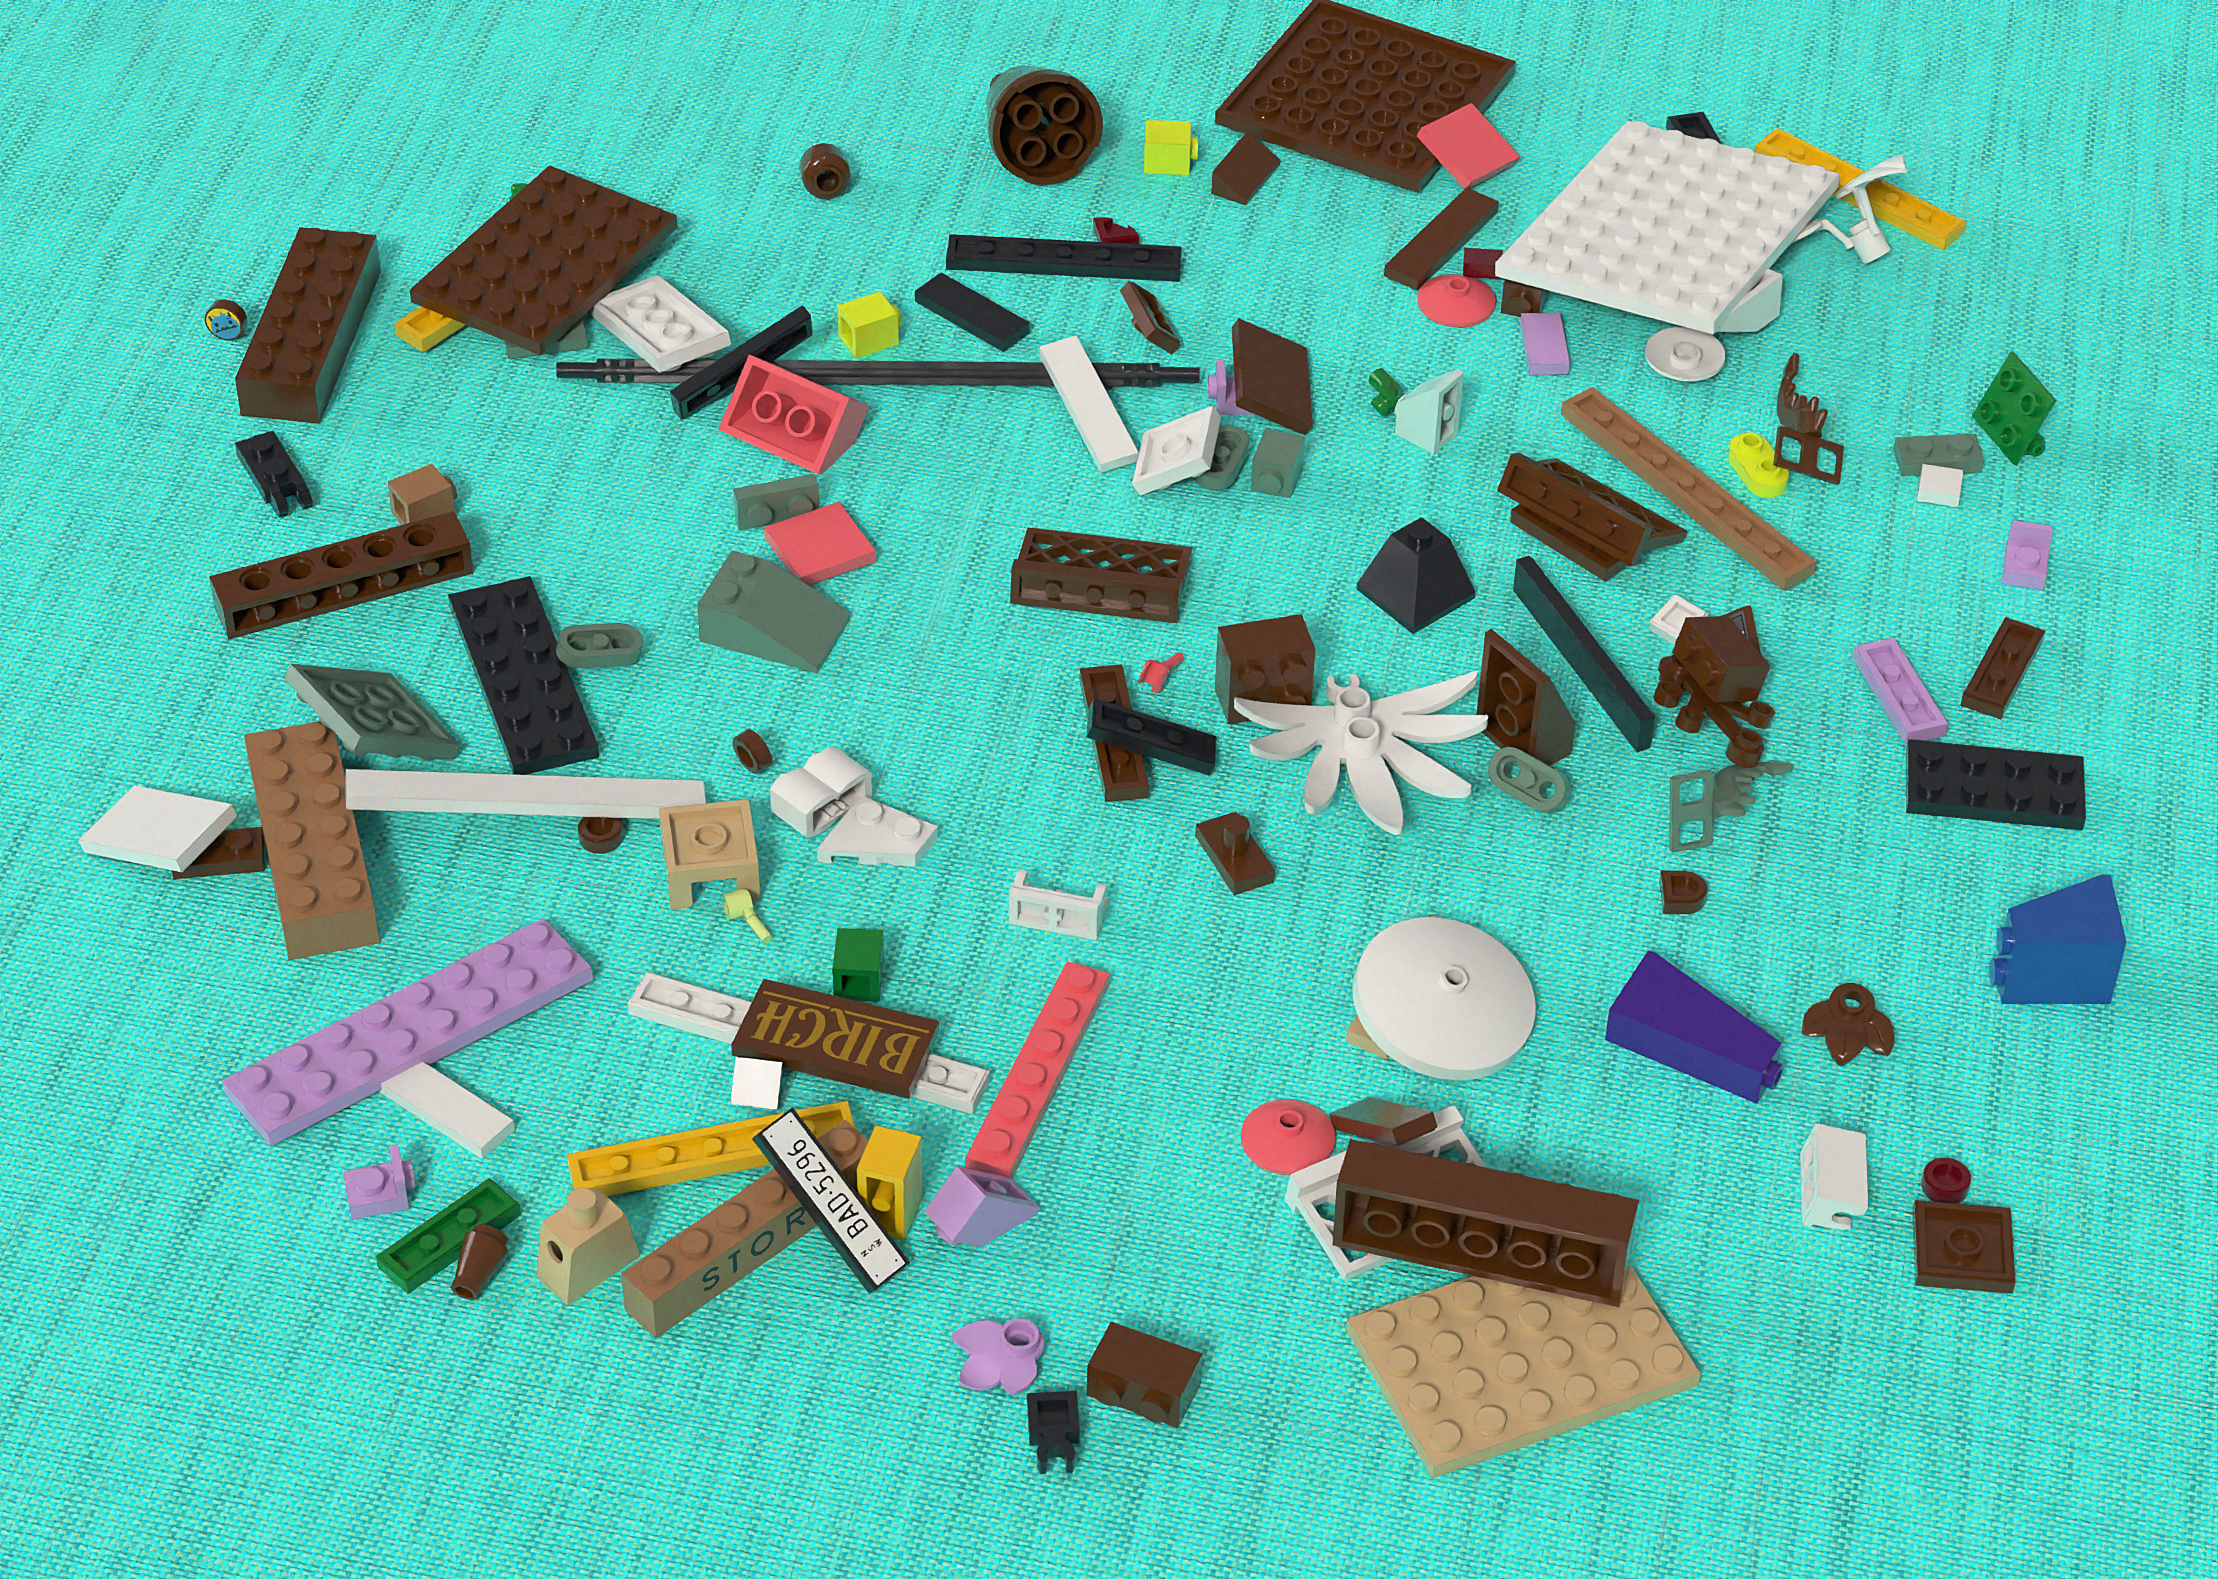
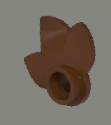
(1849, 1028)

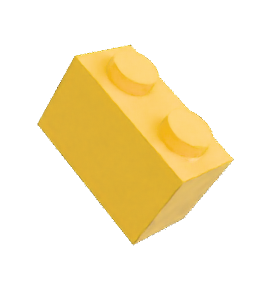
(892, 1178)

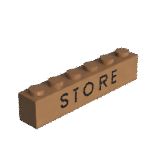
(728, 1242)

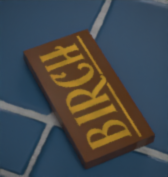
(836, 1038)

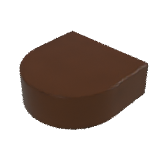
(1682, 892)

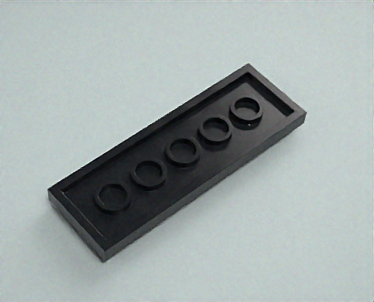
(522, 676)

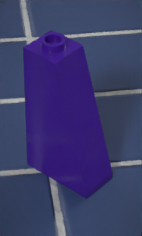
(1692, 1031)

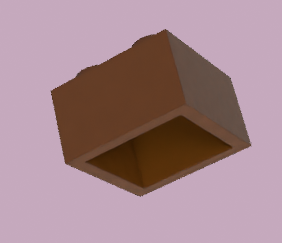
(1264, 664)

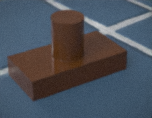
(1235, 852)

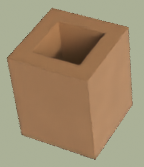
(421, 495)

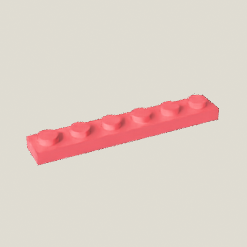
(1038, 1070)

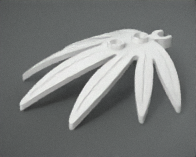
(1362, 736)

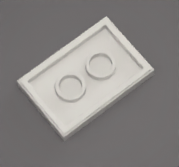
(158, 828)

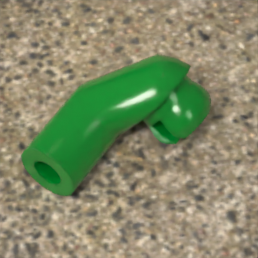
(1388, 391)

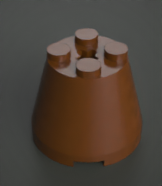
(1042, 123)

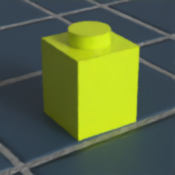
(1169, 147)
(868, 324)

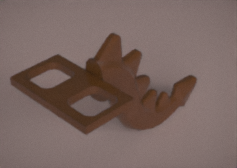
(1805, 425)

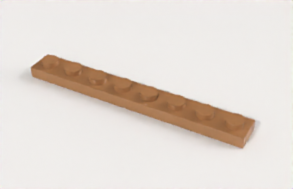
(1689, 488)

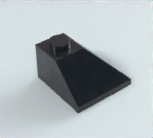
(1417, 577)

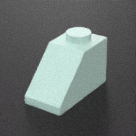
(1431, 412)

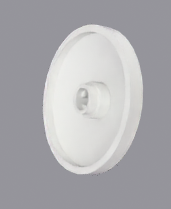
(1444, 998)

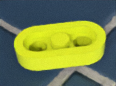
(1753, 461)

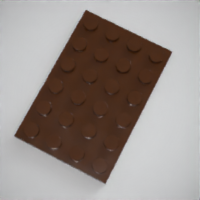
(544, 259)

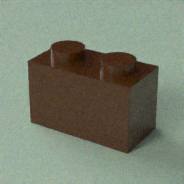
(1721, 659)
(1144, 1374)

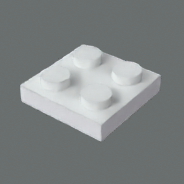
(1176, 450)

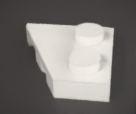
(878, 836)

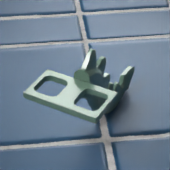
(1721, 797)

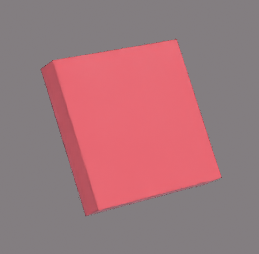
(1468, 146)
(820, 544)

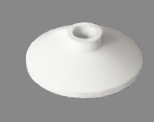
(1685, 354)

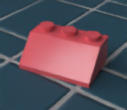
(792, 416)

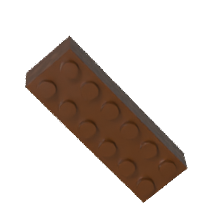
(308, 325)
(1484, 1222)

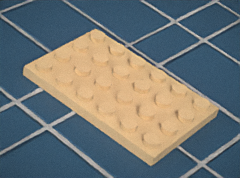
(1512, 1365)

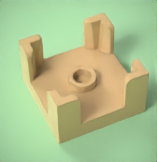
(708, 845)

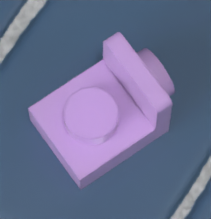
(1223, 390)
(2027, 555)
(379, 1187)

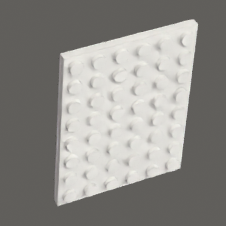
(1668, 226)

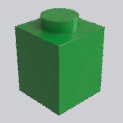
(858, 964)

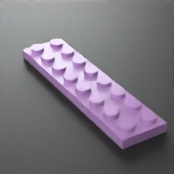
(405, 1029)

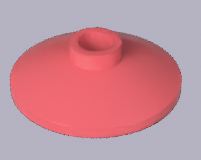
(1456, 300)
(1287, 1136)

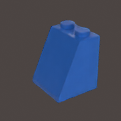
(2061, 947)

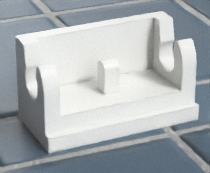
(1056, 909)
(1833, 1177)

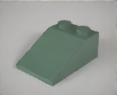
(769, 614)

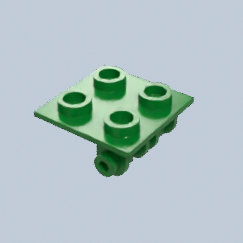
(2015, 410)

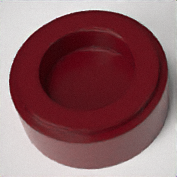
(1946, 1180)

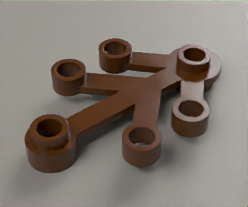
(1744, 745)

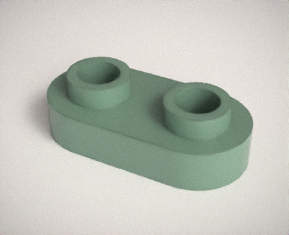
(1227, 460)
(599, 645)
(1531, 780)

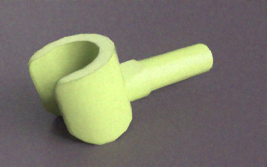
(740, 904)

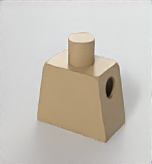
(584, 1244)

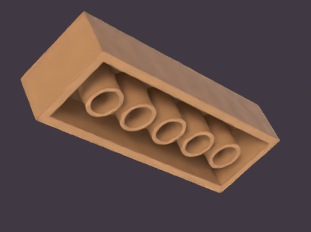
(311, 840)

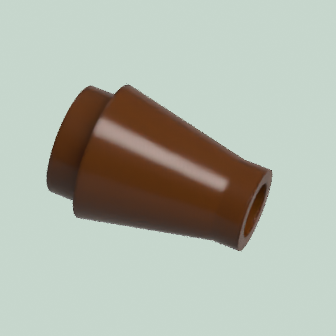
(479, 1259)

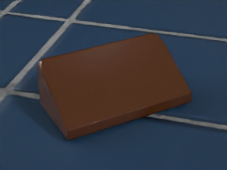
(1243, 170)

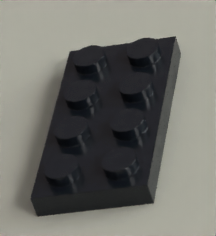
(1995, 784)

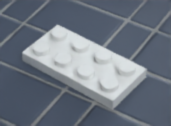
(660, 324)

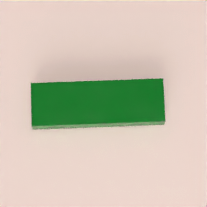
(440, 1238)

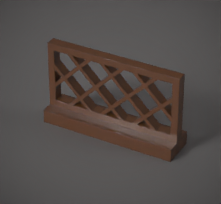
(1587, 508)
(1106, 590)

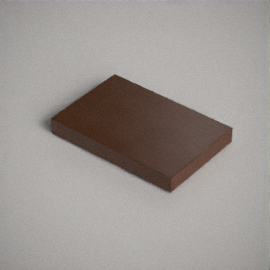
(1271, 377)

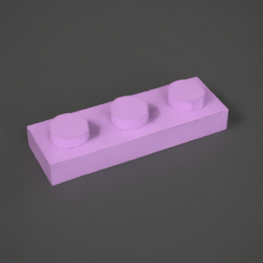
(1900, 690)

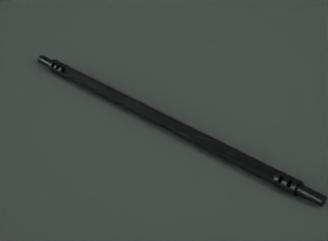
(890, 372)

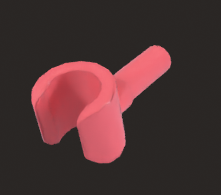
(1157, 672)

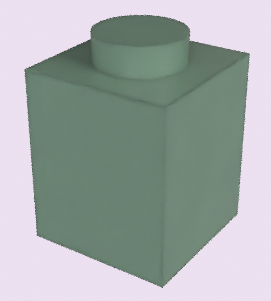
(1277, 463)

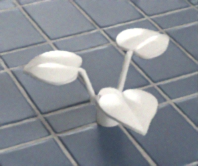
(1865, 234)

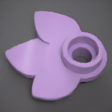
(996, 1358)

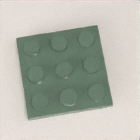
(371, 712)

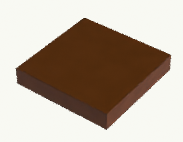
(1963, 1247)

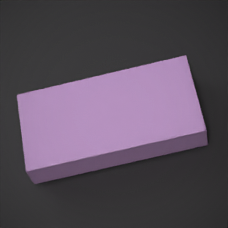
(1544, 344)

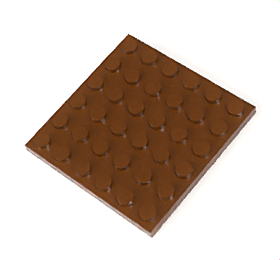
(1361, 91)

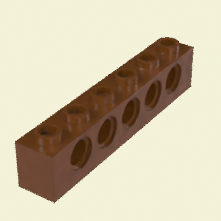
(341, 575)

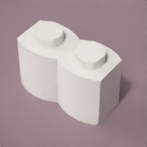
(820, 791)

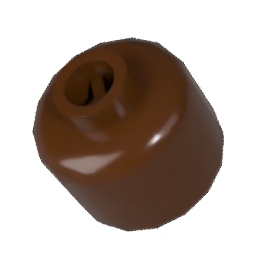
(825, 171)

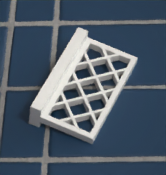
(1319, 1181)

